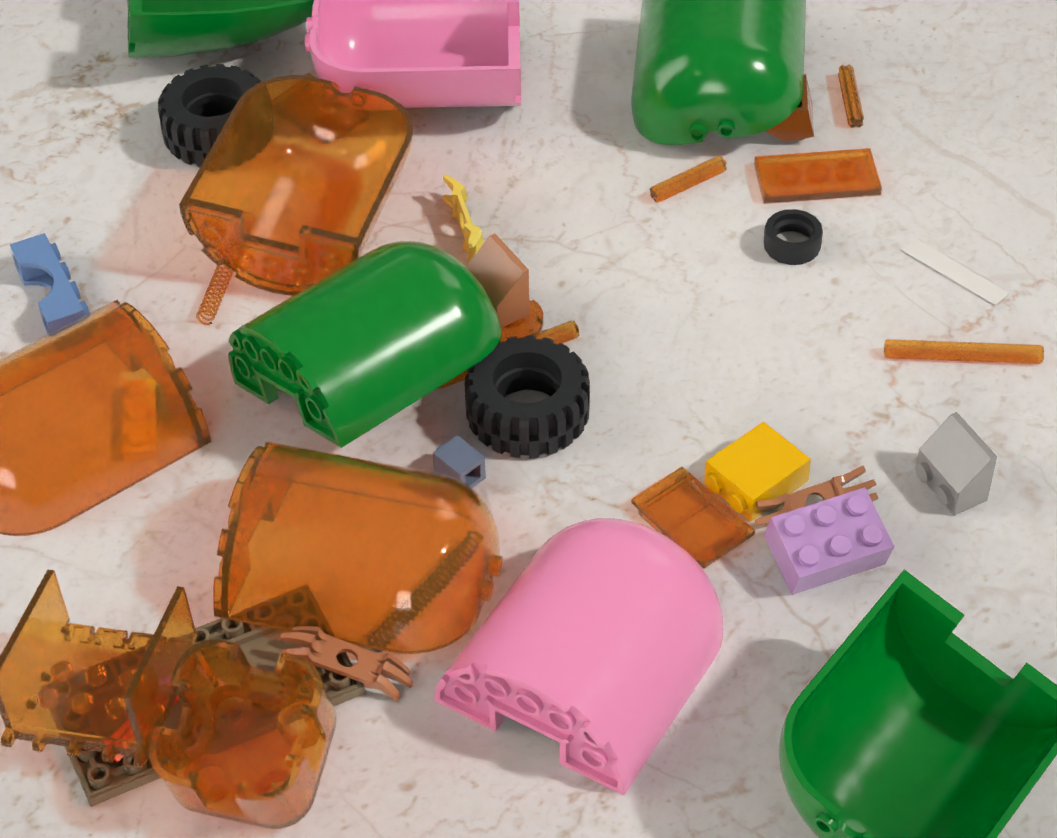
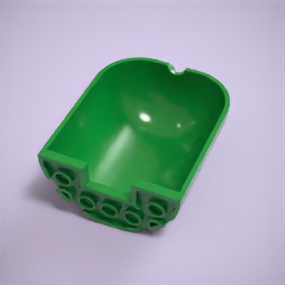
(717, 67)
(368, 339)
(915, 729)

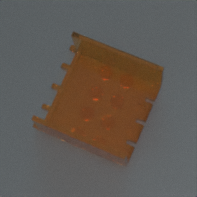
(87, 686)

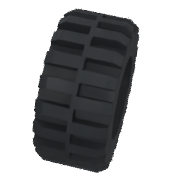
(190, 102)
(534, 426)

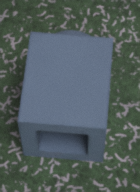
(460, 461)

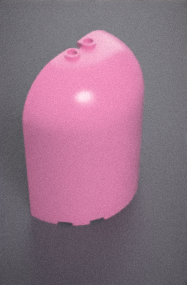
(420, 50)
(593, 647)

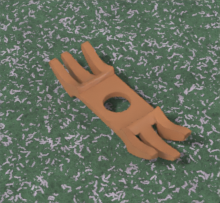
(825, 490)
(368, 665)

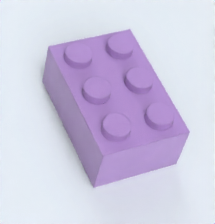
(828, 540)

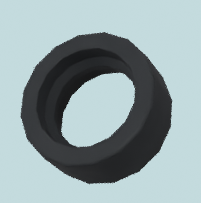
(789, 252)

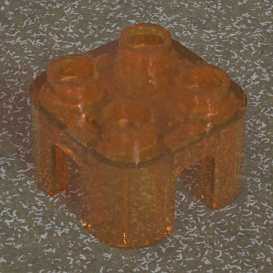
(245, 736)

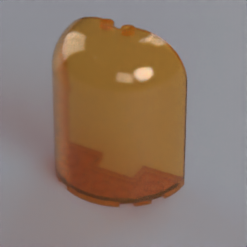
(297, 180)
(89, 417)
(355, 549)

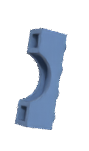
(40, 265)

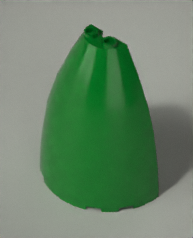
(206, 26)

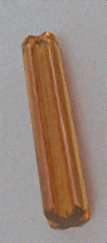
(850, 96)
(688, 179)

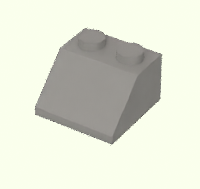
(956, 465)

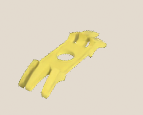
(471, 233)

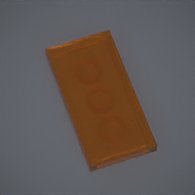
(817, 175)

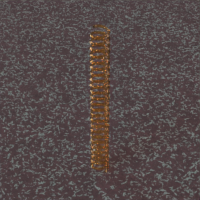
(204, 301)

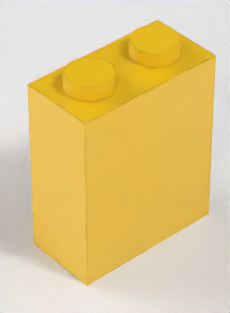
(756, 469)

